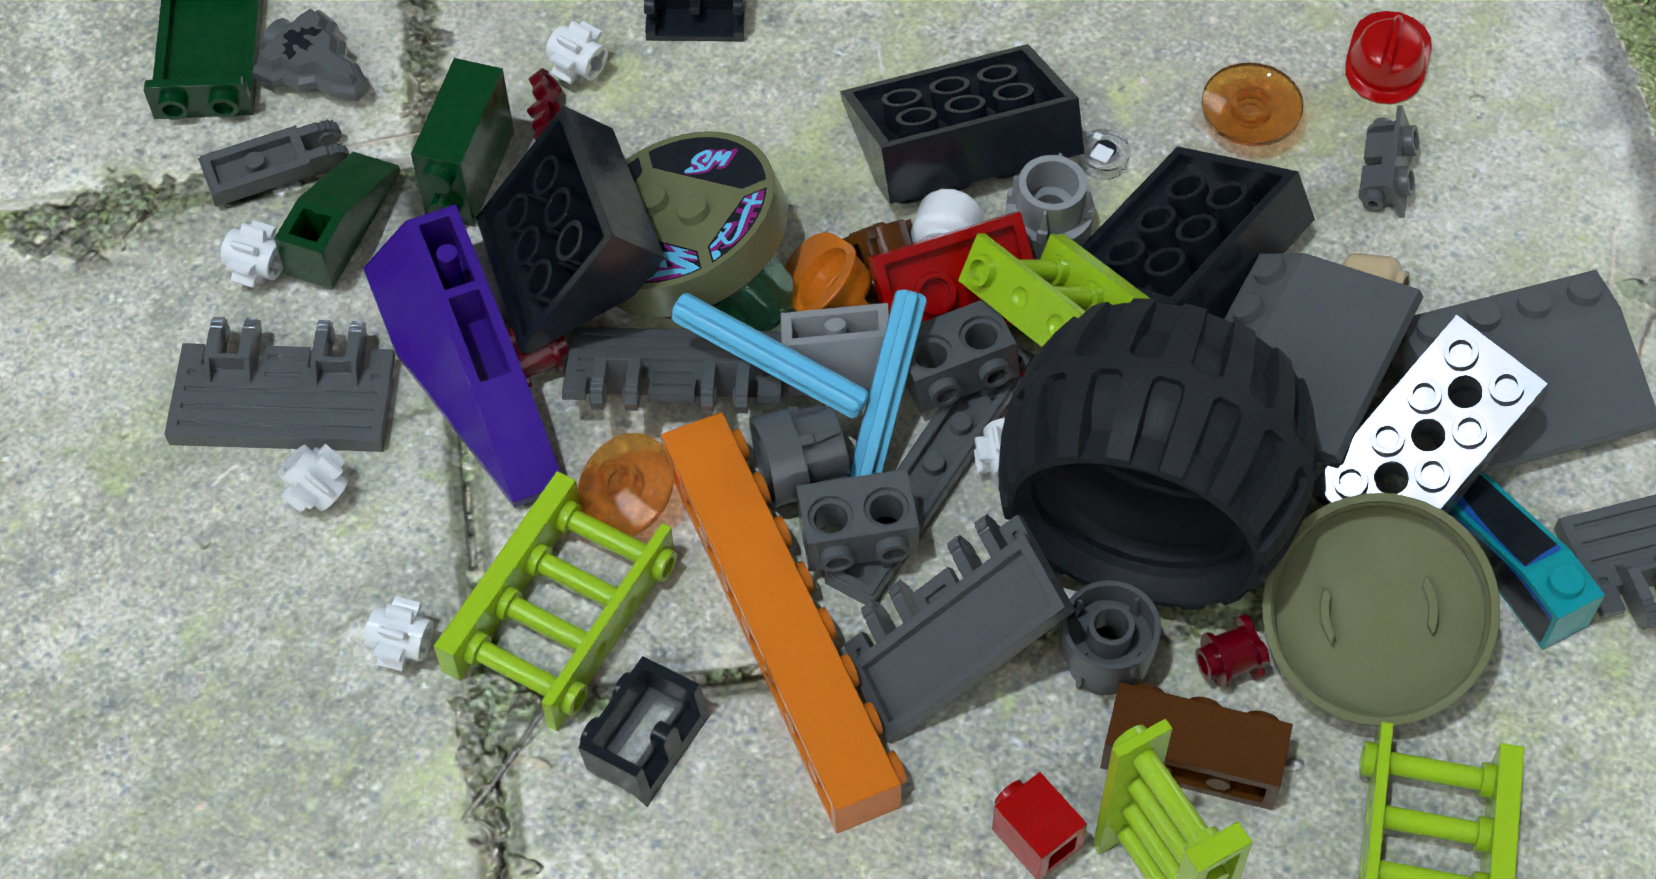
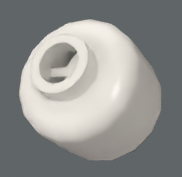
(944, 212)

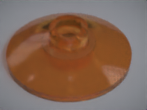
(1257, 90)
(642, 484)

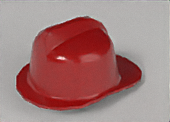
(1388, 57)

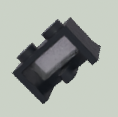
(644, 729)

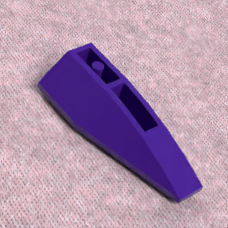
(460, 350)

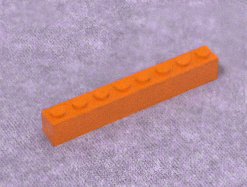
(783, 625)

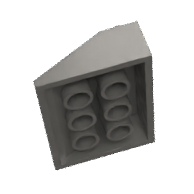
(1335, 330)
(1573, 341)

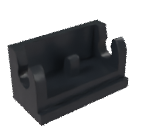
(695, 20)

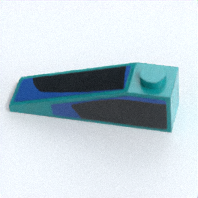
(1531, 565)

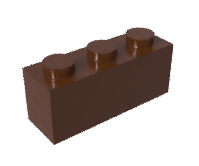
(1210, 745)

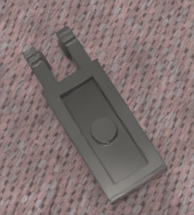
(272, 160)

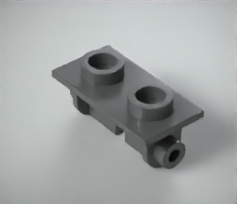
(1393, 146)

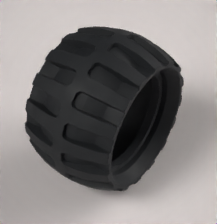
(1160, 452)

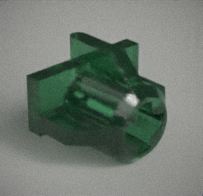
(762, 298)

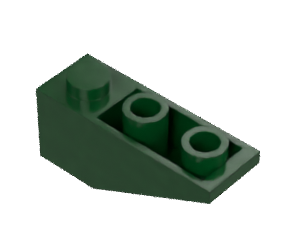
(333, 219)

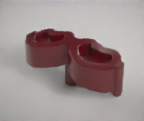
(545, 91)

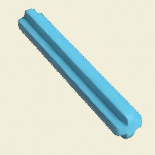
(770, 355)
(888, 383)

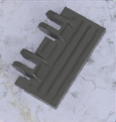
(664, 366)
(284, 402)
(1618, 553)
(956, 627)

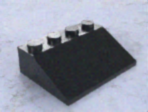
(963, 122)
(1201, 227)
(567, 231)

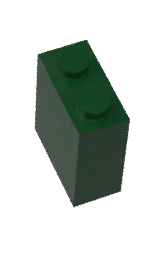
(463, 139)

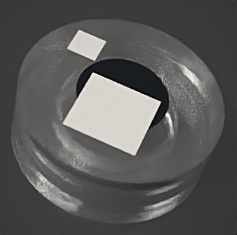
(1105, 154)

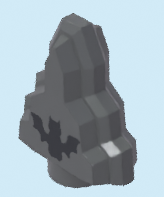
(309, 57)

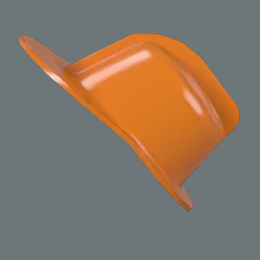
(827, 274)

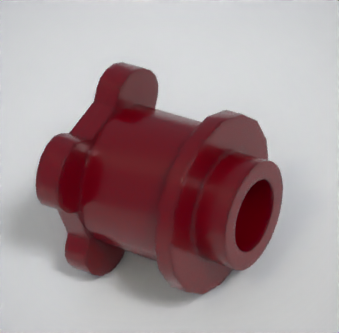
(542, 359)
(1232, 653)

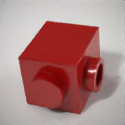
(1037, 824)

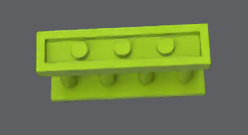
(1046, 291)
(530, 555)
(1155, 818)
(1491, 835)

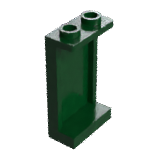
(205, 59)

